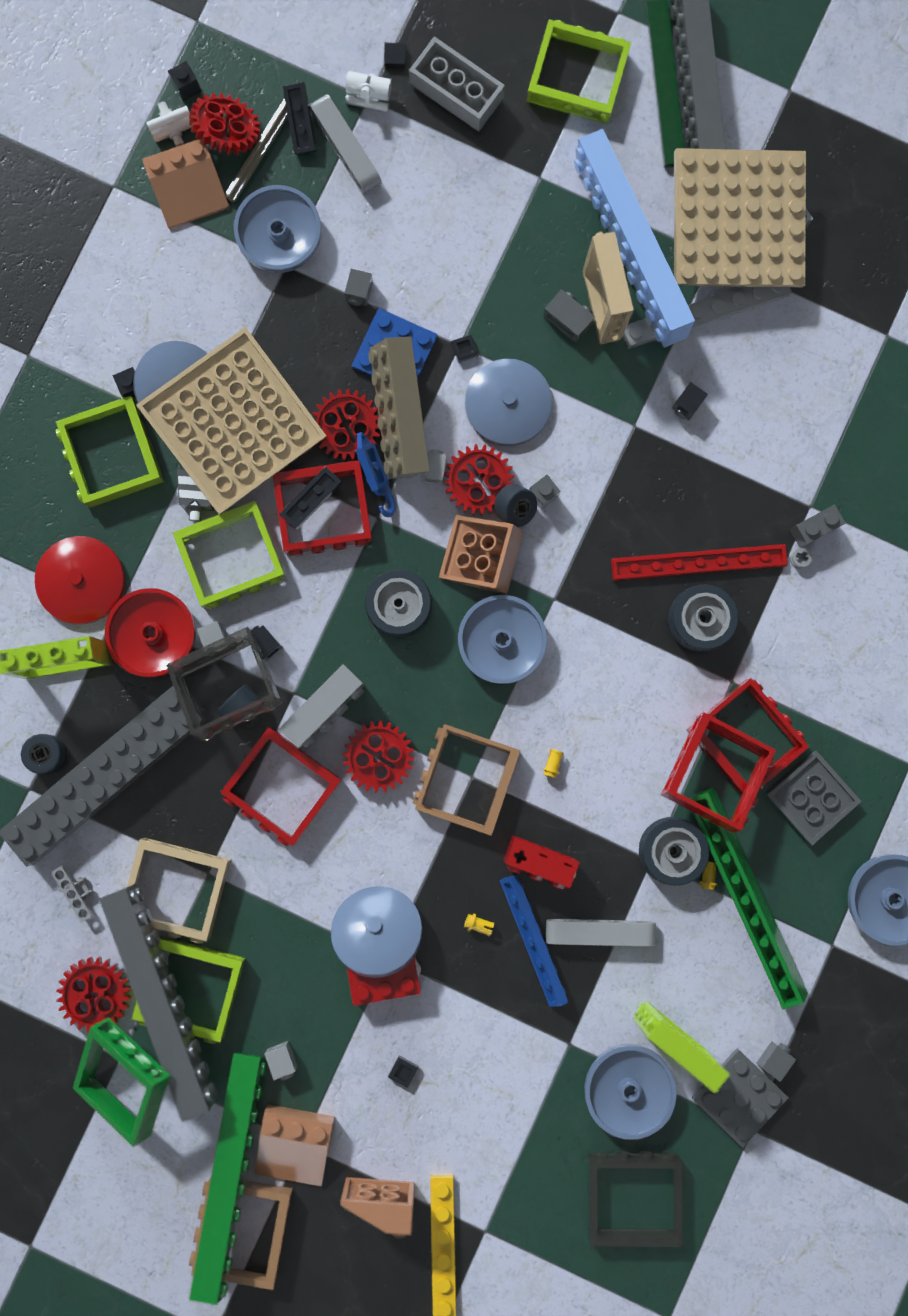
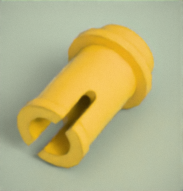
(553, 763)
(709, 876)
(477, 924)

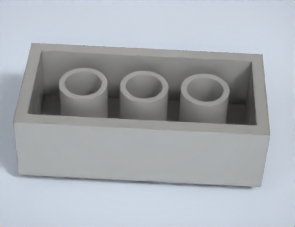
(456, 83)
(322, 707)

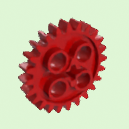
(210, 125)
(363, 416)
(461, 490)
(367, 773)
(73, 995)

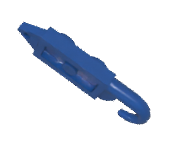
(374, 473)

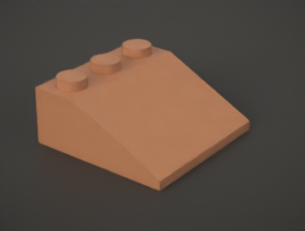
(185, 183)
(481, 554)
(294, 1145)
(381, 1203)

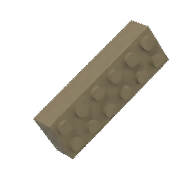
(399, 408)

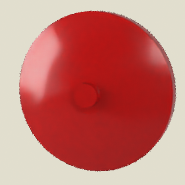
(79, 580)
(149, 631)

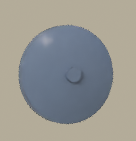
(277, 228)
(163, 364)
(508, 402)
(502, 639)
(881, 899)
(376, 931)
(630, 1091)

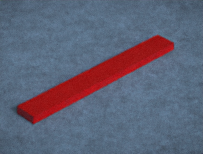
(699, 562)

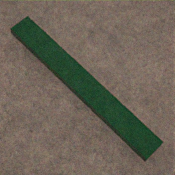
(665, 79)

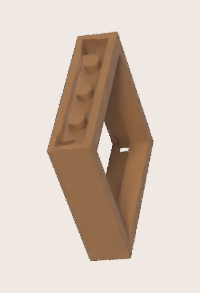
(501, 790)
(259, 1190)

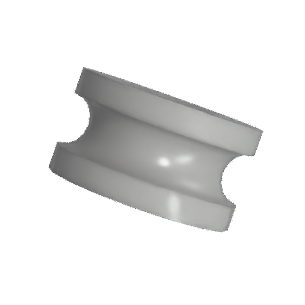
(793, 559)

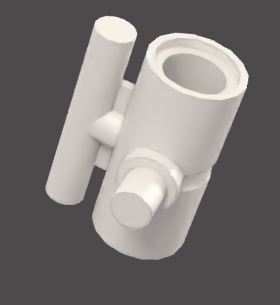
(368, 91)
(170, 124)

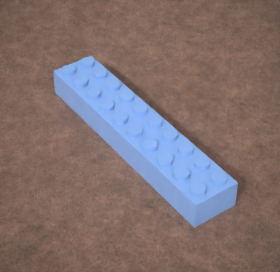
(635, 239)

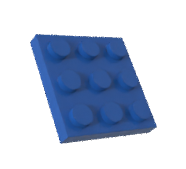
(387, 326)

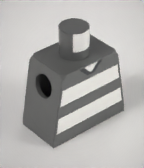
(191, 497)

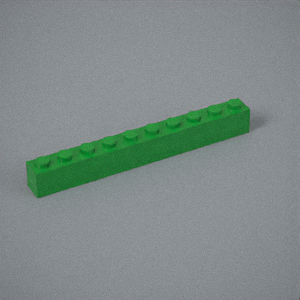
(751, 905)
(227, 1179)

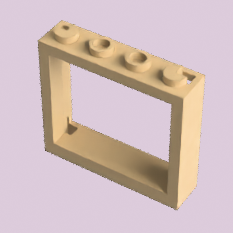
(607, 287)
(193, 856)

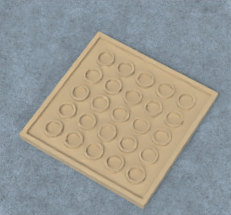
(739, 217)
(231, 420)

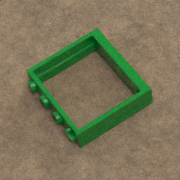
(138, 1064)

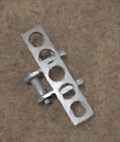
(71, 886)

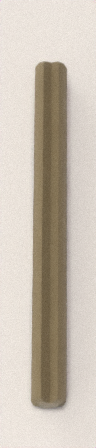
(257, 153)

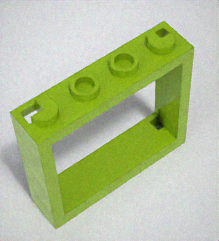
(568, 102)
(151, 479)
(218, 522)
(54, 658)
(211, 956)
(680, 1046)

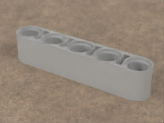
(345, 144)
(600, 932)

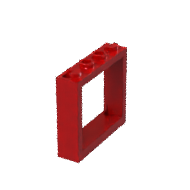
(319, 545)
(782, 721)
(755, 783)
(265, 823)

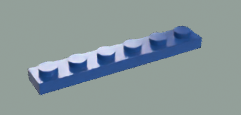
(533, 941)

